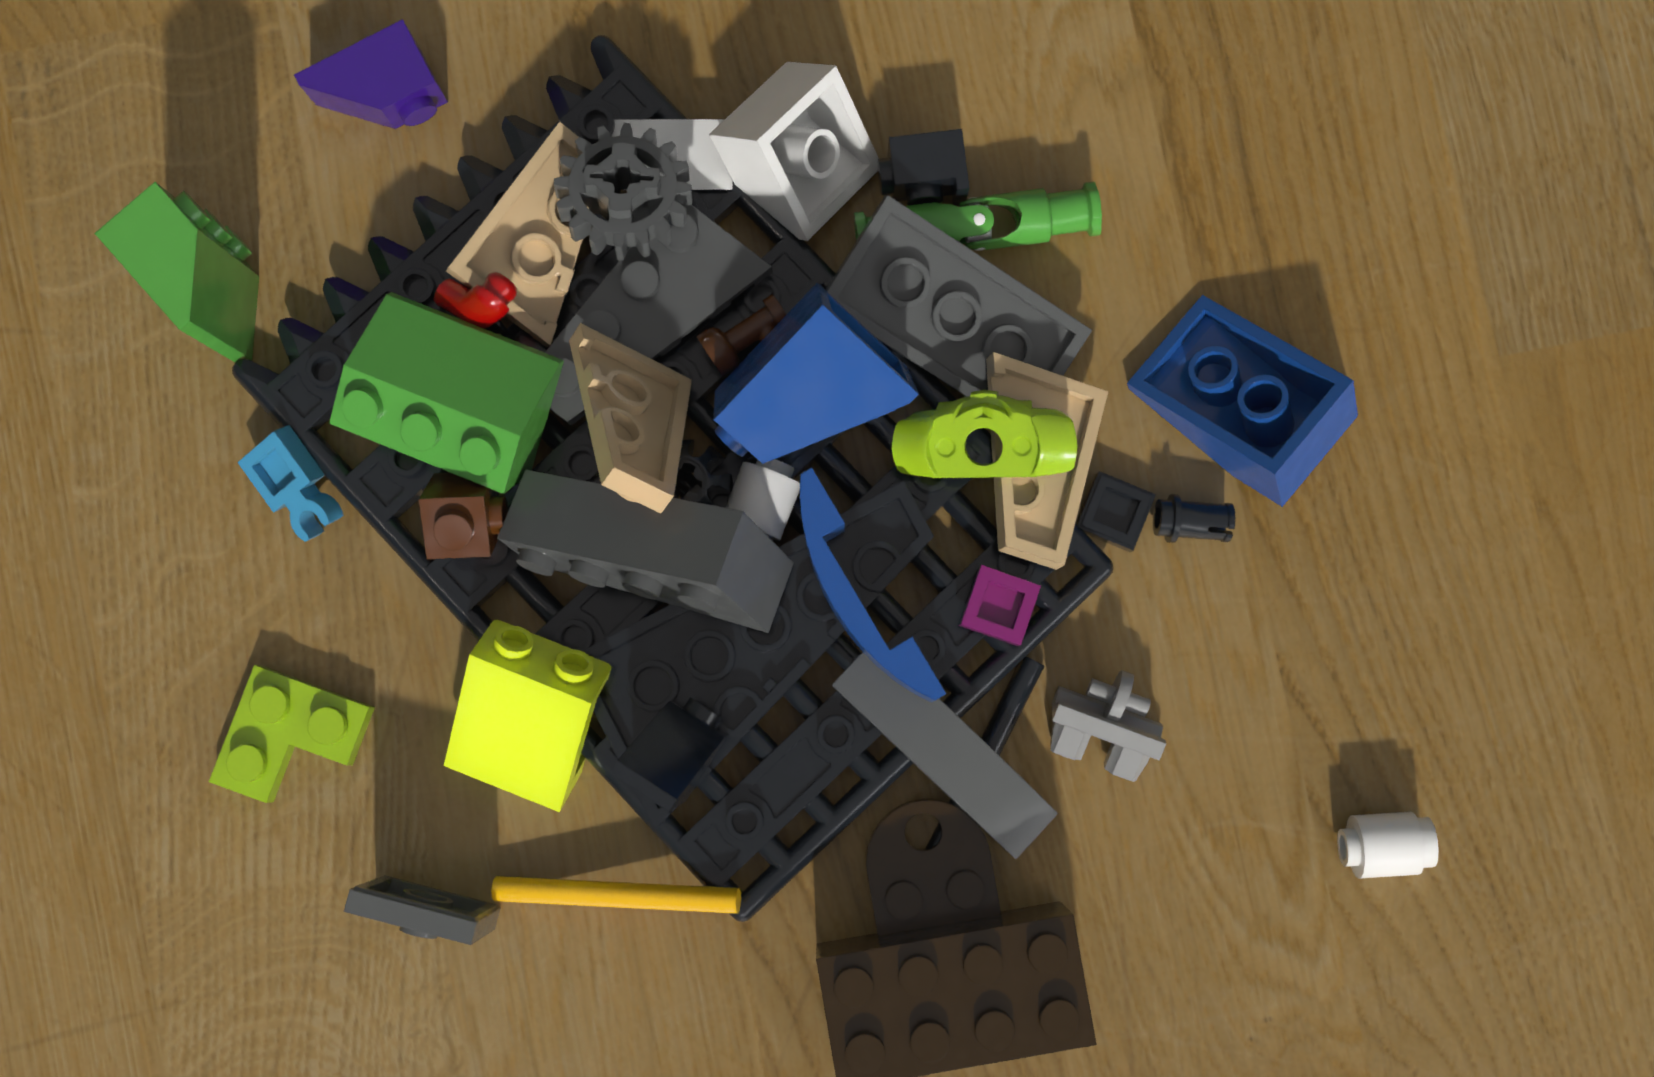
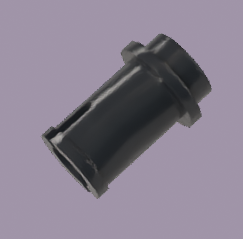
(1192, 519)

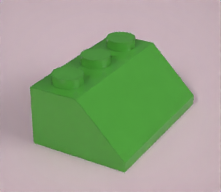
(188, 268)
(447, 393)

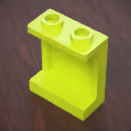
(525, 714)

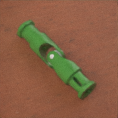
(1033, 210)

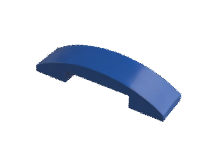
(820, 524)

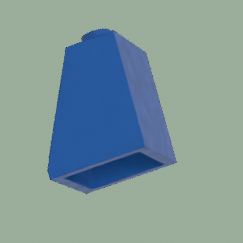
(809, 382)

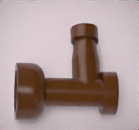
(724, 347)

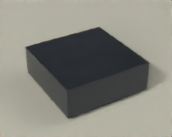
(1115, 511)

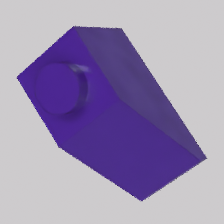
(377, 80)

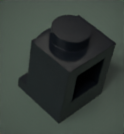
(925, 168)

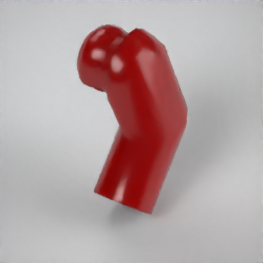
(478, 305)

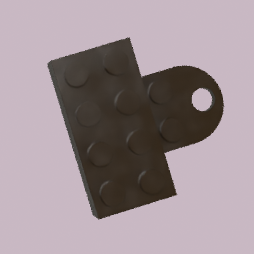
(948, 970)

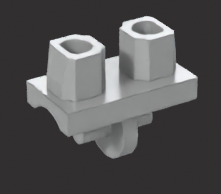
(1131, 735)

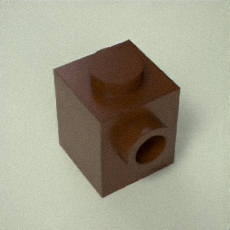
(460, 517)

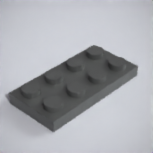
(947, 303)

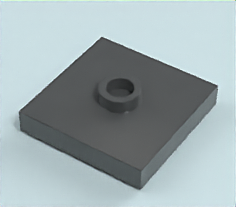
(423, 909)

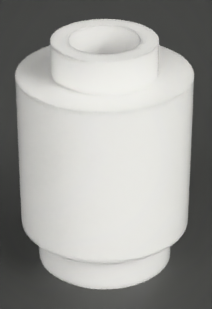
(765, 495)
(1388, 844)

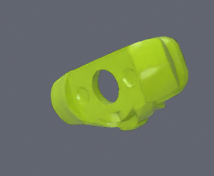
(1032, 439)

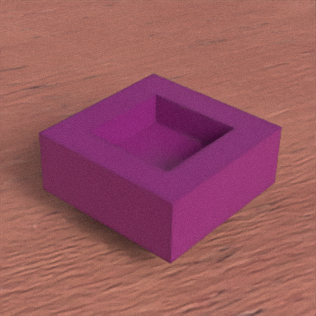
(1000, 605)

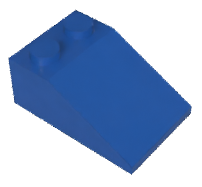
(1247, 398)

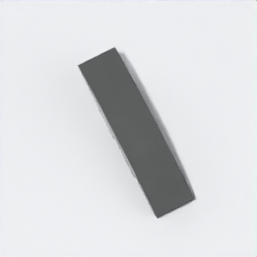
(949, 756)

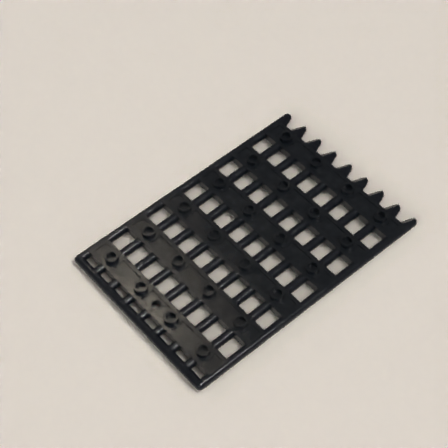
(391, 482)

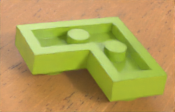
(276, 718)

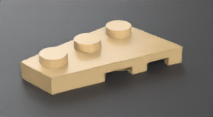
(527, 242)
(632, 417)
(1040, 512)

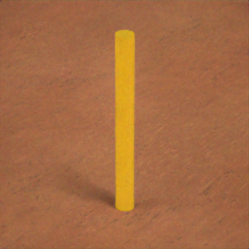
(616, 894)

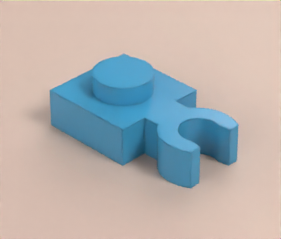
(287, 478)

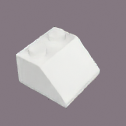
(798, 146)

